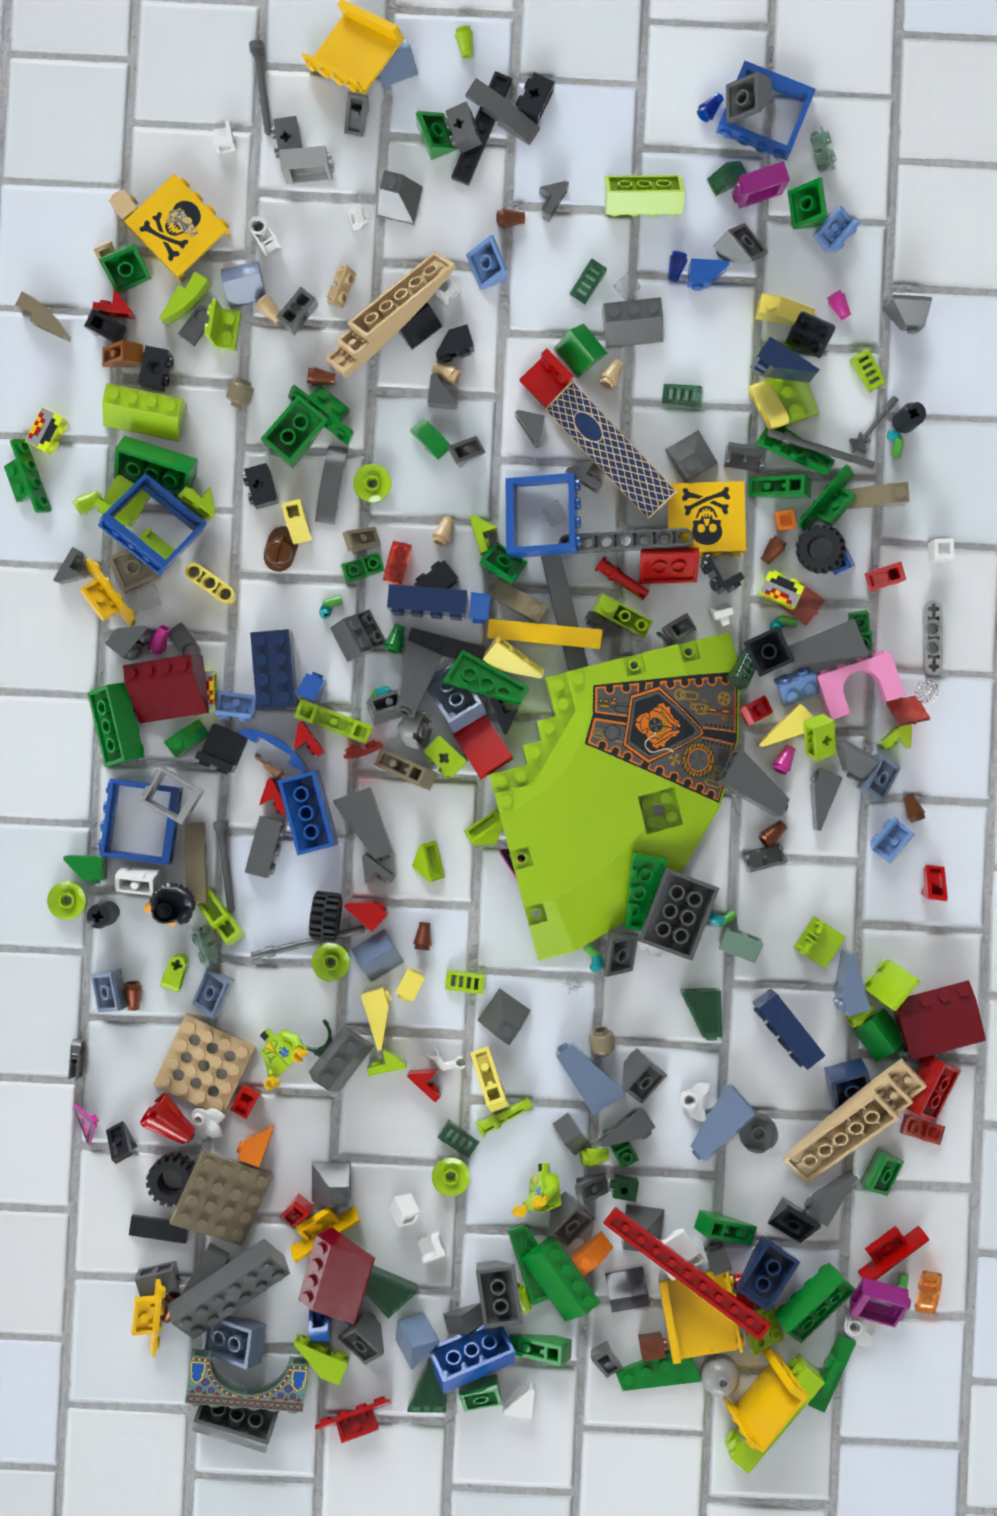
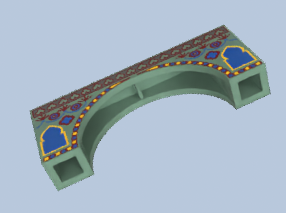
(209, 1388)

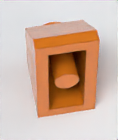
(255, 1146)
(591, 1253)

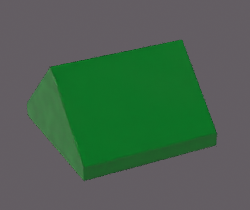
(434, 133)
(808, 204)
(125, 268)
(580, 349)
(501, 565)
(880, 1035)
(881, 1172)
(481, 1393)

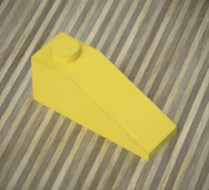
(779, 309)
(509, 659)
(788, 727)
(377, 1008)
(489, 1079)

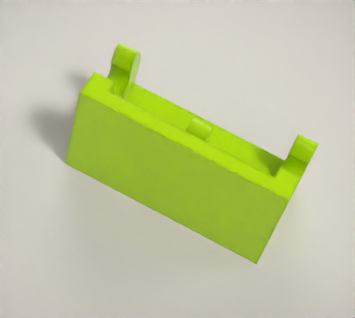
(156, 543)

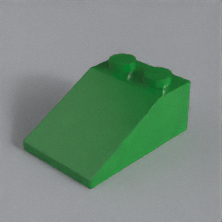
(294, 431)

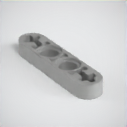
(936, 638)

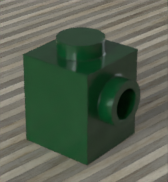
(624, 1187)

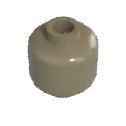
(240, 393)
(601, 1041)

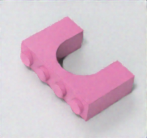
(879, 667)

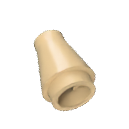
(268, 308)
(448, 373)
(611, 375)
(443, 532)

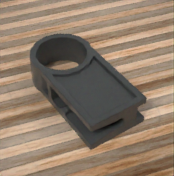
(193, 330)
(181, 638)
(76, 1058)

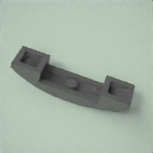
(330, 485)

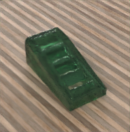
(587, 271)
(689, 403)
(733, 676)
(451, 1125)

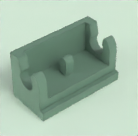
(740, 944)

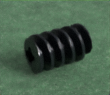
(909, 417)
(103, 914)

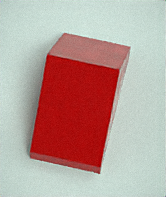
(296, 1211)

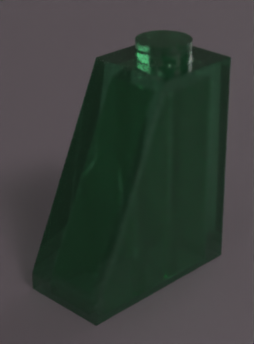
(705, 1010)
(389, 1290)
(427, 1393)

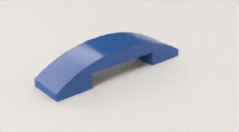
(296, 761)

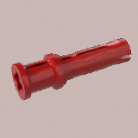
(613, 573)

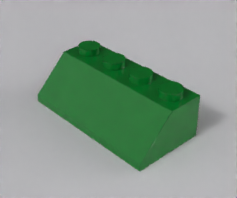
(169, 468)
(115, 724)
(560, 1279)
(814, 1302)

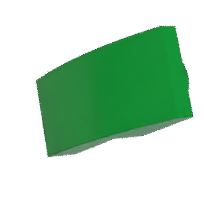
(430, 438)
(362, 567)
(862, 621)
(624, 1153)

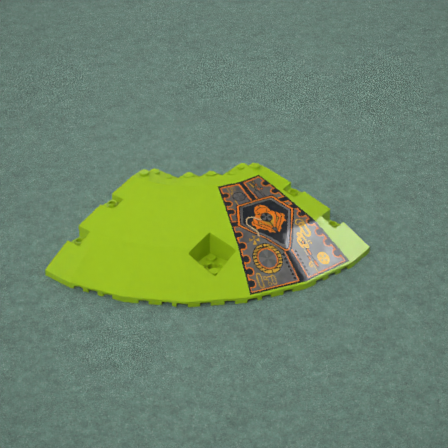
(600, 768)

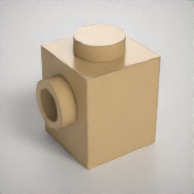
(123, 204)

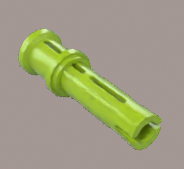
(496, 1120)

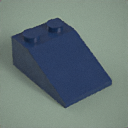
(782, 363)
(845, 1080)
(767, 1273)

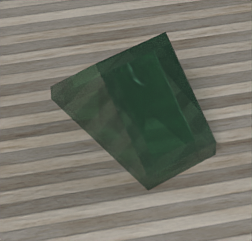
(726, 177)

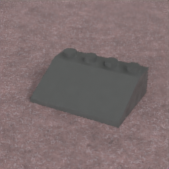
(678, 914)

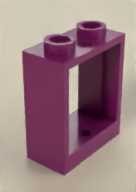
(761, 185)
(875, 1312)

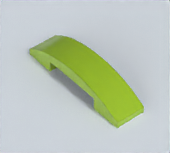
(333, 721)

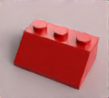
(939, 1080)

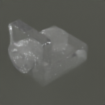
(179, 217)

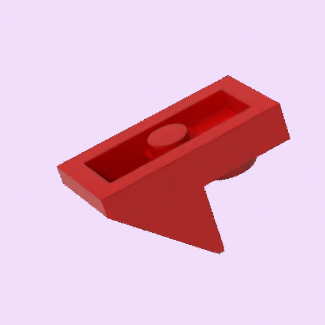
(116, 309)
(885, 576)
(755, 710)
(305, 736)
(272, 792)
(935, 883)
(421, 1080)
(245, 1100)

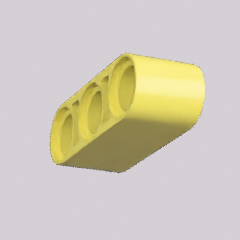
(768, 404)
(202, 579)

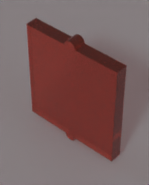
(806, 606)
(907, 710)

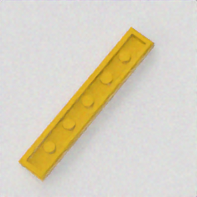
(545, 633)

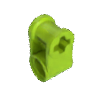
(174, 975)

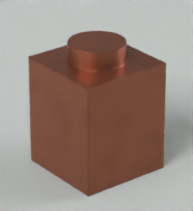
(652, 1346)

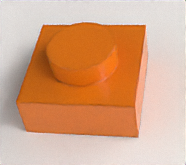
(785, 520)

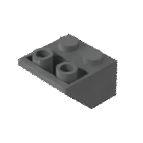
(358, 635)
(130, 641)

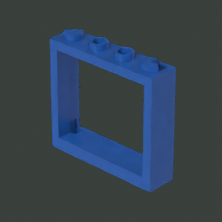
(759, 142)
(575, 541)
(132, 542)
(107, 824)

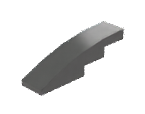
(502, 111)

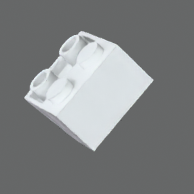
(684, 1246)

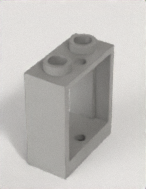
(306, 164)
(189, 805)

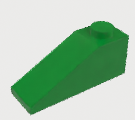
(780, 487)
(724, 1228)
(542, 1348)

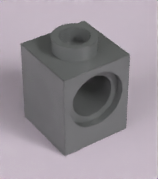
(717, 1258)

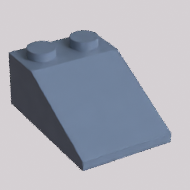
(456, 704)
(849, 988)
(236, 1341)

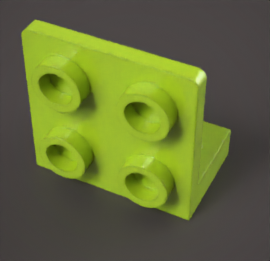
(222, 326)

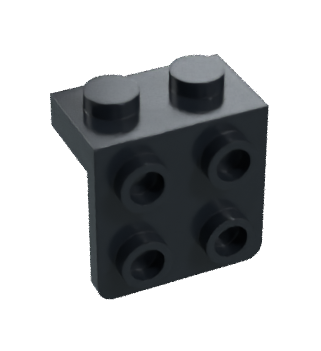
(810, 334)
(717, 582)
(222, 749)

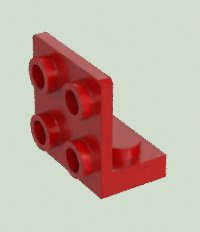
(546, 378)

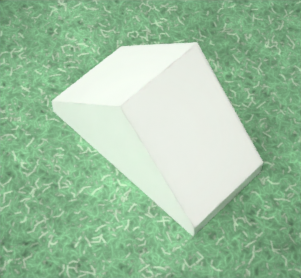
(521, 1403)

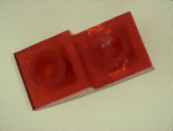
(397, 562)
(357, 751)
(922, 1129)

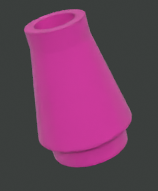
(839, 304)
(159, 640)
(783, 762)

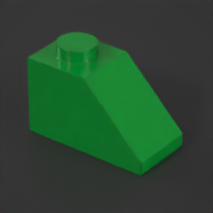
(186, 738)
(88, 867)

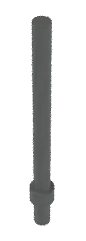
(787, 438)
(271, 951)

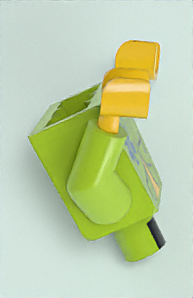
(280, 1054)
(543, 1192)

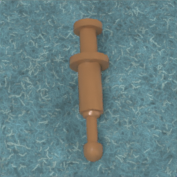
(270, 768)

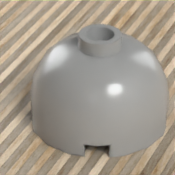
(415, 730)
(720, 1375)

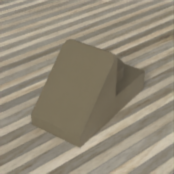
(361, 539)

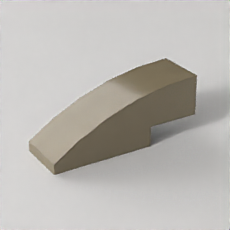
(41, 316)

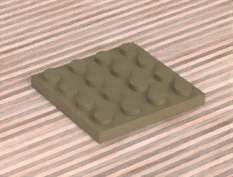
(221, 1197)

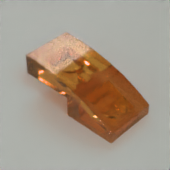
(929, 1292)

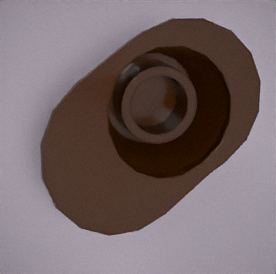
(279, 550)

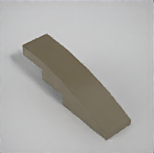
(195, 861)

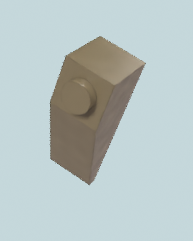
(881, 495)
(519, 601)
(405, 769)

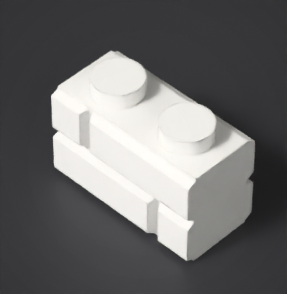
(137, 880)

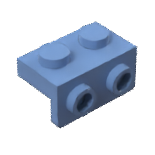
(836, 230)
(797, 685)
(235, 705)
(891, 839)

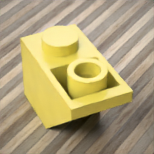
(296, 521)
(410, 985)

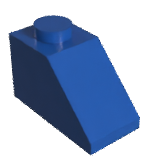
(705, 272)
(479, 607)
(312, 686)
(319, 1327)

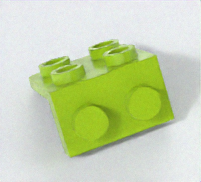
(132, 511)

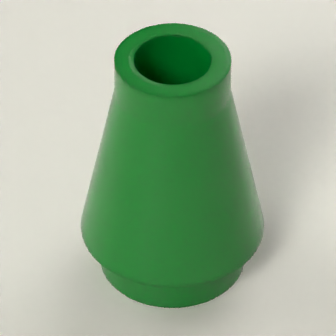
(395, 639)

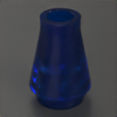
(708, 109)
(677, 263)

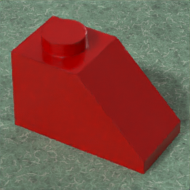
(368, 912)

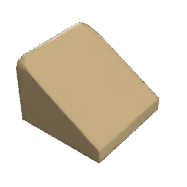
(104, 249)

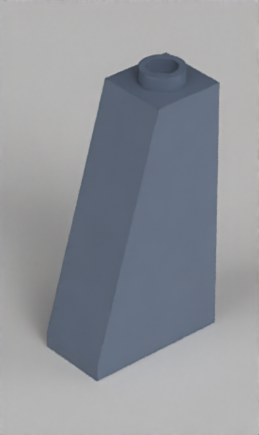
(591, 1081)
(725, 1120)

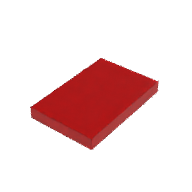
(668, 565)
(483, 746)

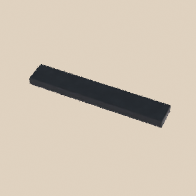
(470, 159)

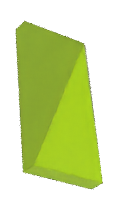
(486, 830)
(428, 862)

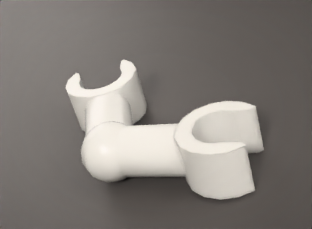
(443, 1066)

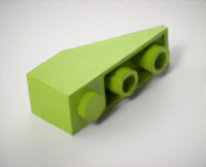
(621, 615)
(326, 1362)

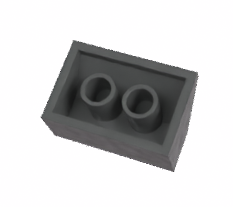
(633, 322)
(340, 1060)
(498, 1294)

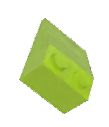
(890, 984)

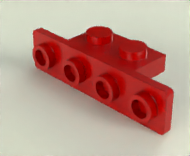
(891, 1250)
(357, 1422)

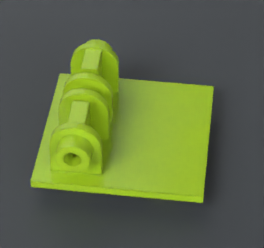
(819, 942)
(771, 1337)

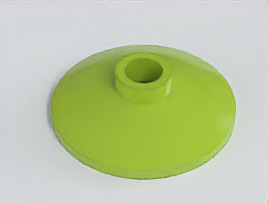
(371, 473)
(57, 900)
(325, 970)
(450, 1186)

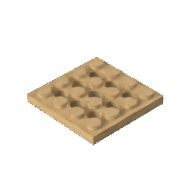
(174, 1061)

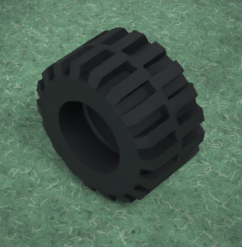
(809, 536)
(325, 916)
(156, 1182)

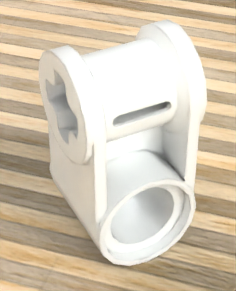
(265, 238)

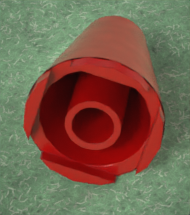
(168, 1120)

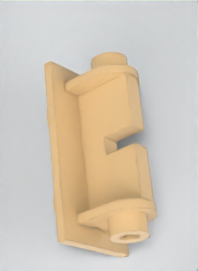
(339, 294)

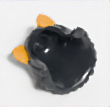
(171, 904)

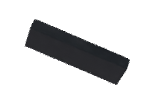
(157, 1229)

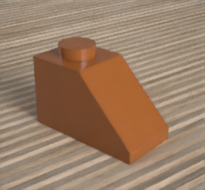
(122, 354)

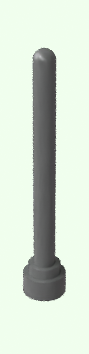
(257, 49)
(221, 828)

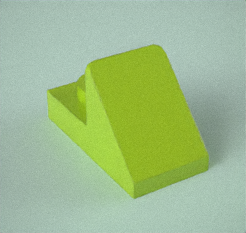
(202, 505)
(481, 528)
(900, 733)
(392, 1063)

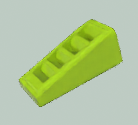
(869, 359)
(481, 976)

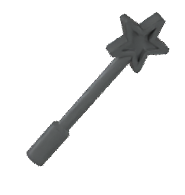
(861, 441)

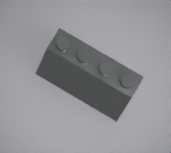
(236, 1426)

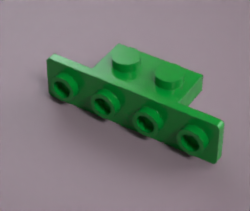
(330, 408)
(25, 477)
(831, 502)
(832, 1371)

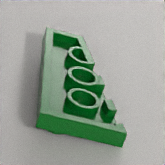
(811, 459)
(479, 677)
(642, 886)
(522, 1243)
(658, 1373)

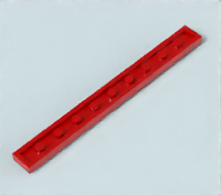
(687, 1273)

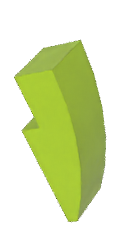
(185, 299)
(221, 919)

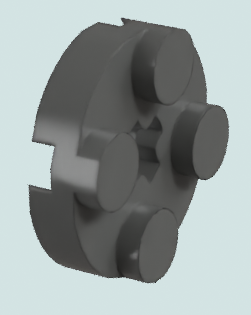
(763, 1142)

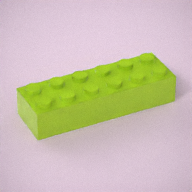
(735, 1442)

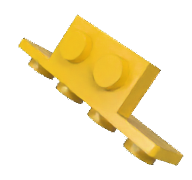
(103, 596)
(318, 1223)
(147, 1316)

